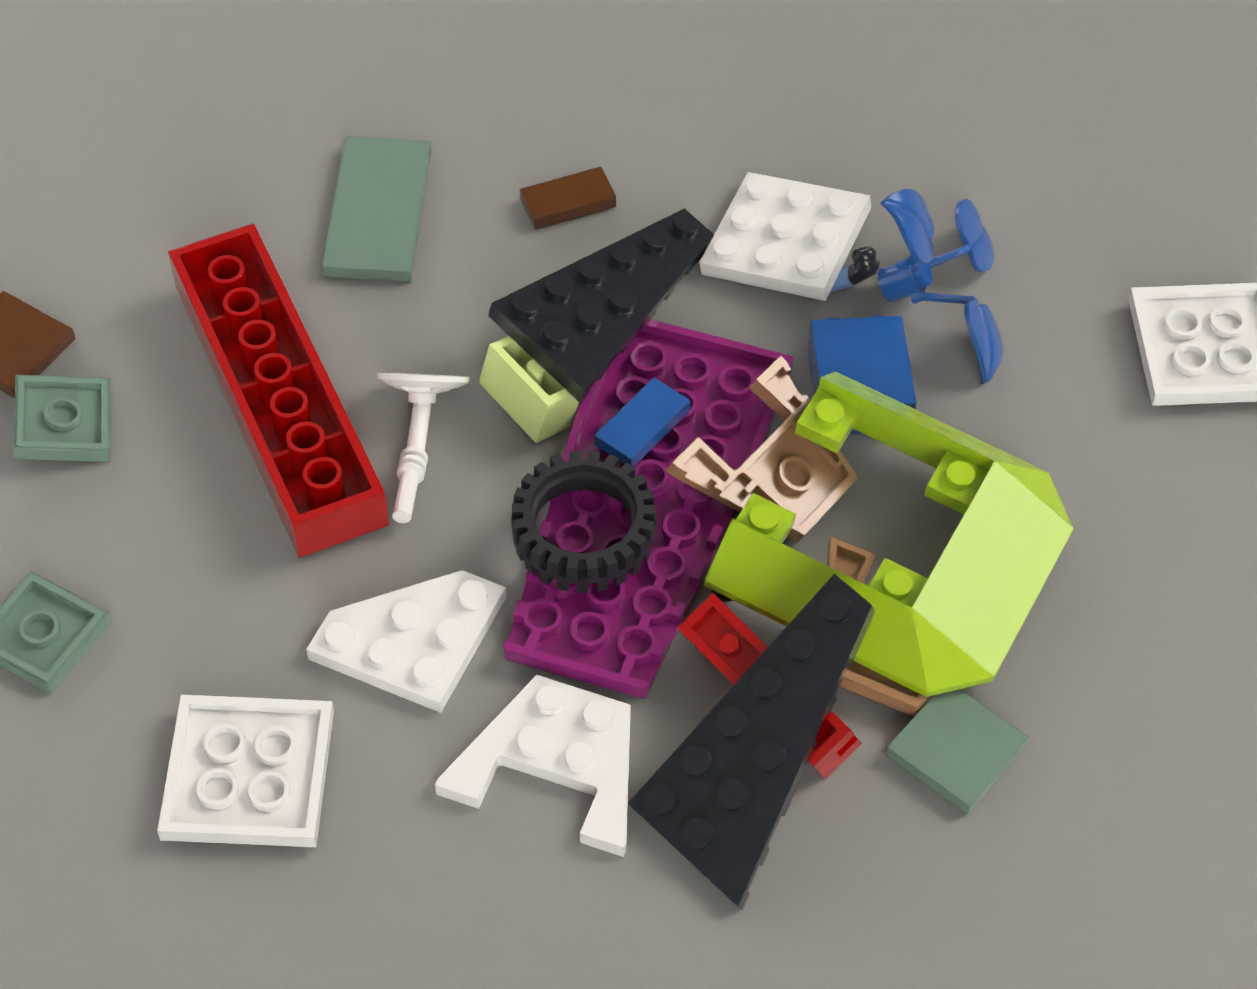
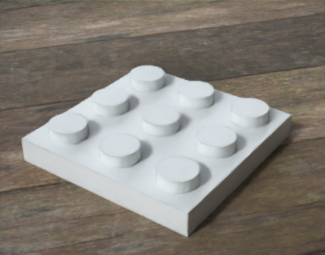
(786, 236)
(1197, 342)
(246, 771)

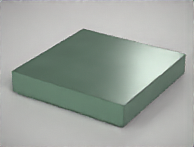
(62, 418)
(47, 631)
(957, 747)

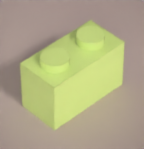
(526, 390)

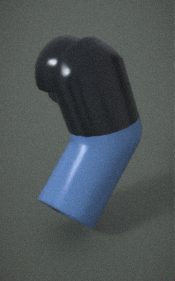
(864, 266)

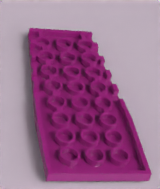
(626, 631)

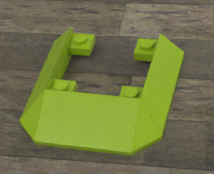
(925, 630)

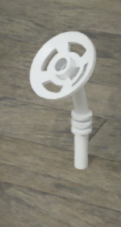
(414, 459)

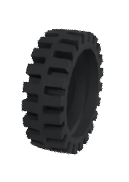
(579, 475)

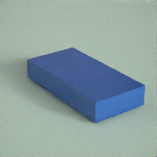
(642, 422)

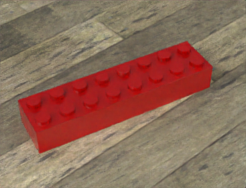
(279, 391)

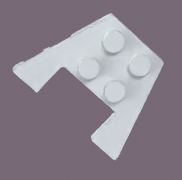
(562, 738)

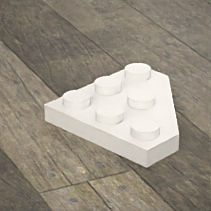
(411, 638)

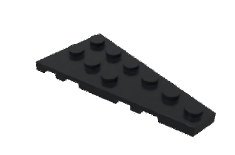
(598, 305)
(745, 759)

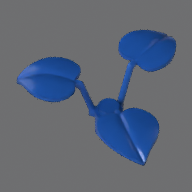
(913, 274)

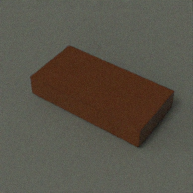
(567, 197)

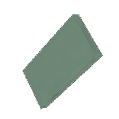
(377, 209)

